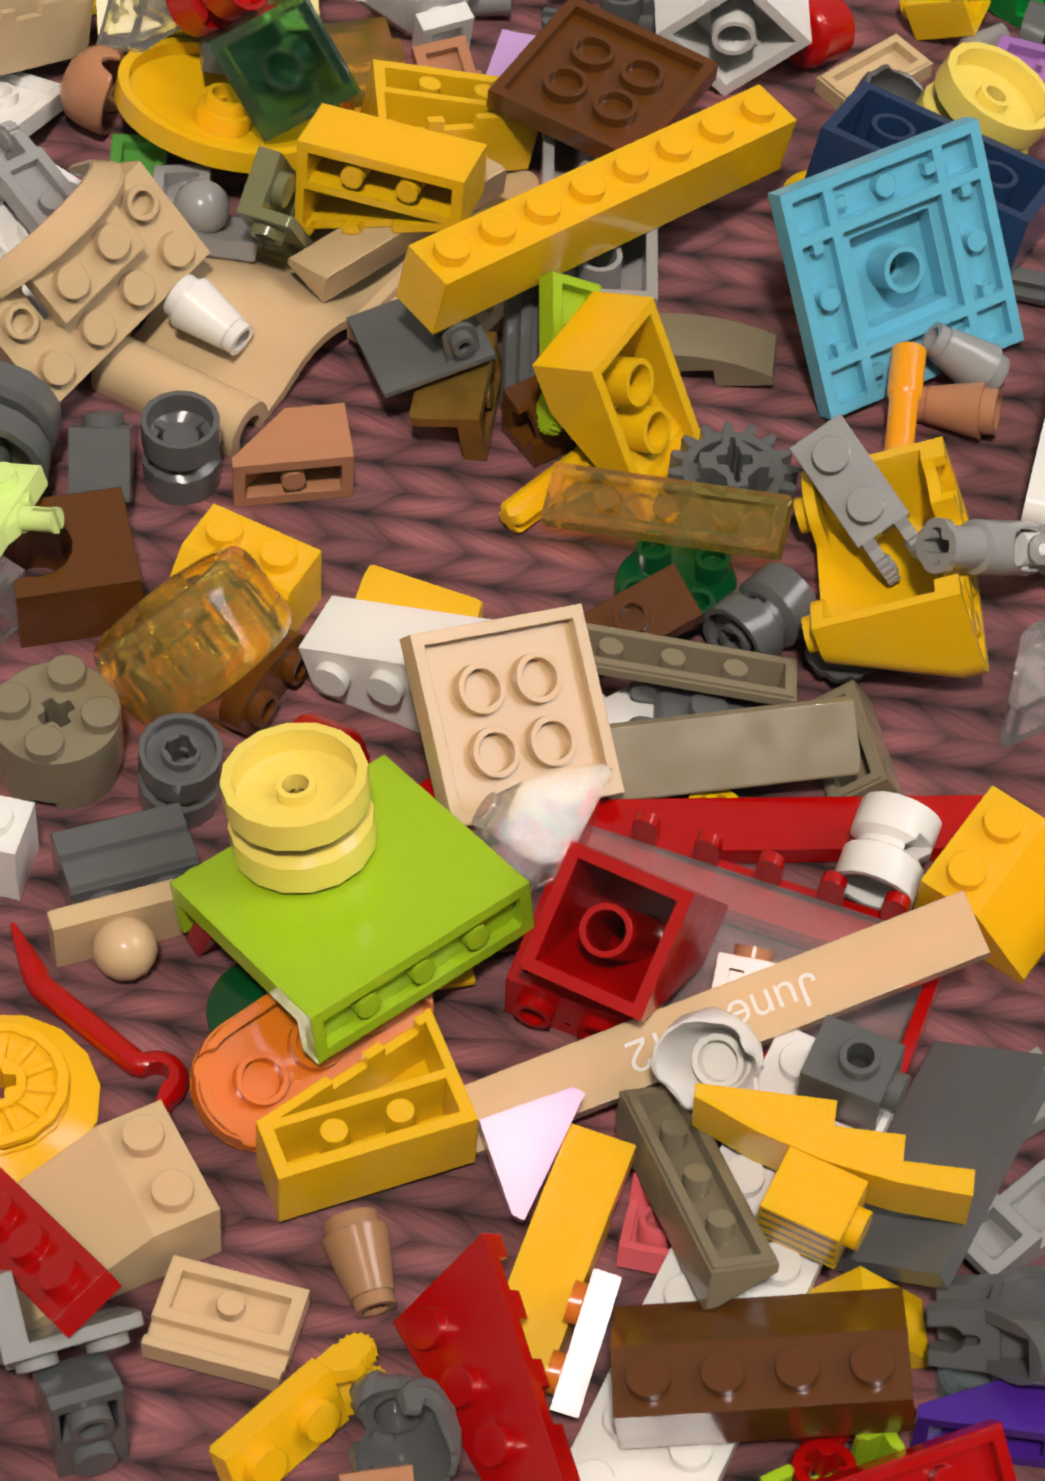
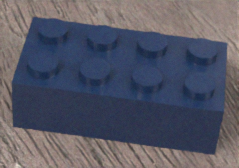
(878, 118)

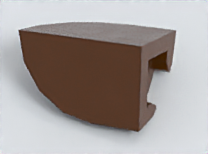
(521, 426)

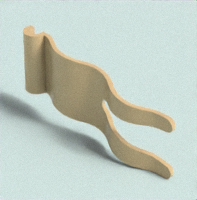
(287, 332)

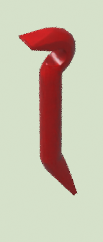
(95, 1029)

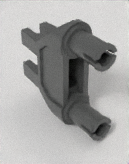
(993, 1324)

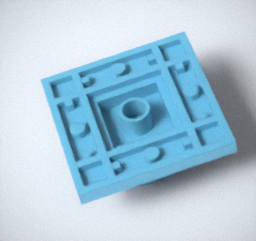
(890, 252)

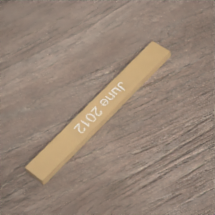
(770, 1000)

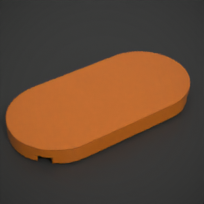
(259, 1064)

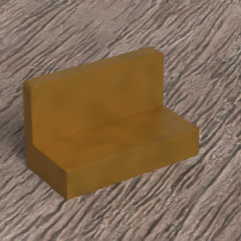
(465, 402)

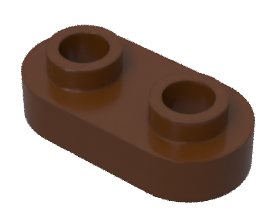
(256, 696)

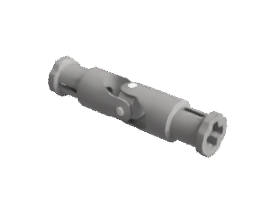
(982, 547)

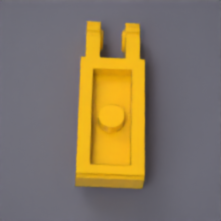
(295, 1415)

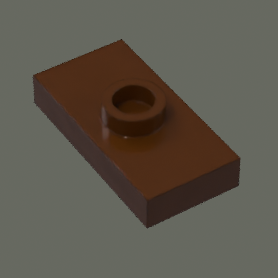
(652, 606)

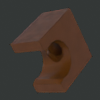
(93, 568)

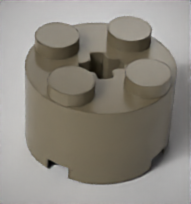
(60, 734)

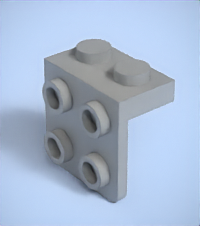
(39, 1347)

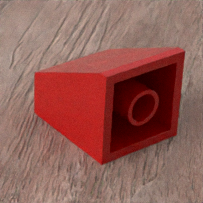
(620, 932)

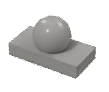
(207, 212)

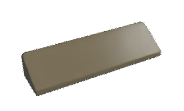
(693, 665)
(737, 748)
(694, 1197)

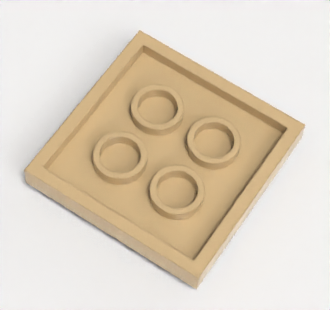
(508, 704)

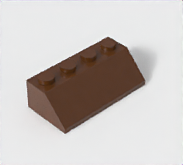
(761, 1369)

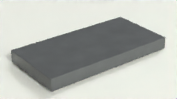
(960, 1112)

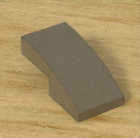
(730, 348)

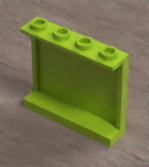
(380, 940)

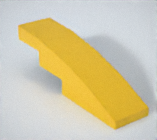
(768, 1123)
(568, 1233)

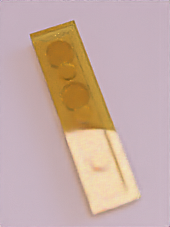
(667, 511)

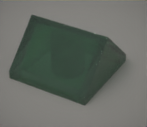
(283, 65)

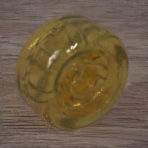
(193, 635)

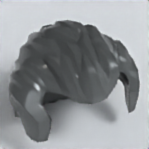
(405, 1423)

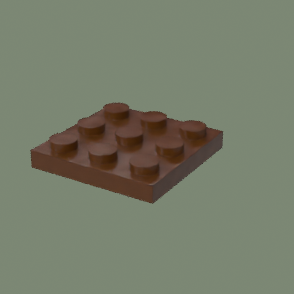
(600, 80)

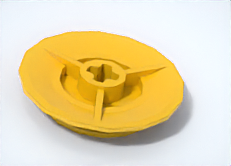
(47, 1093)

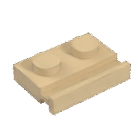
(225, 1323)

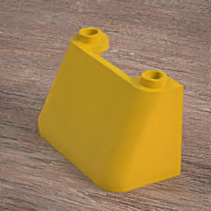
(924, 618)

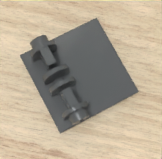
(408, 354)

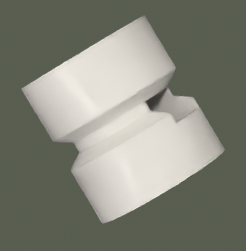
(890, 844)

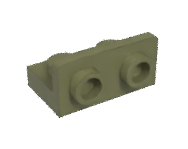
(269, 205)

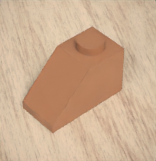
(296, 458)

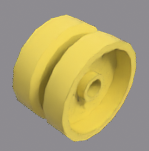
(992, 87)
(299, 807)

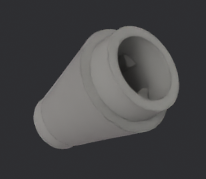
(965, 356)

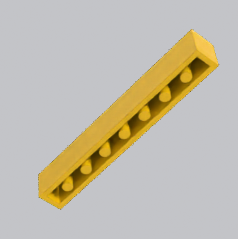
(593, 208)

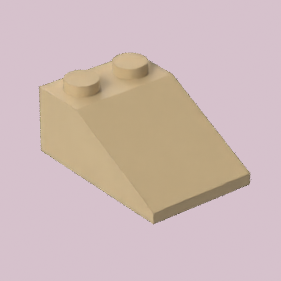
(128, 1200)

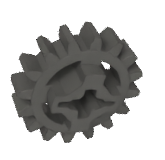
(735, 461)

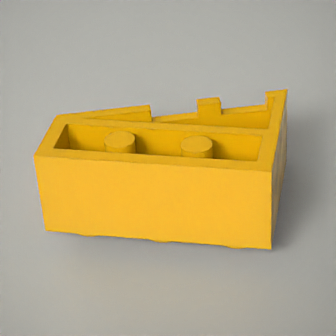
(448, 104)
(383, 174)
(369, 1127)

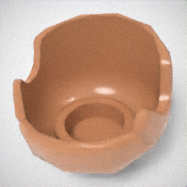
(89, 87)

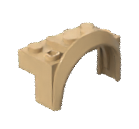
(94, 270)

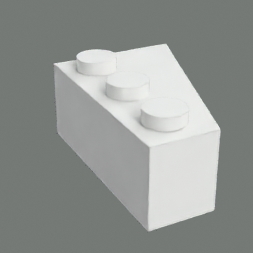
(358, 654)

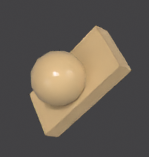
(115, 930)

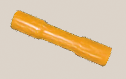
(904, 393)

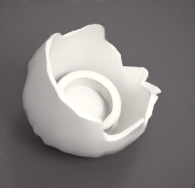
(707, 1049)

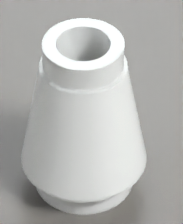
(206, 314)

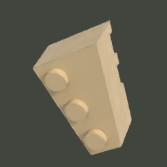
(42, 32)

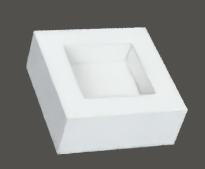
(443, 23)

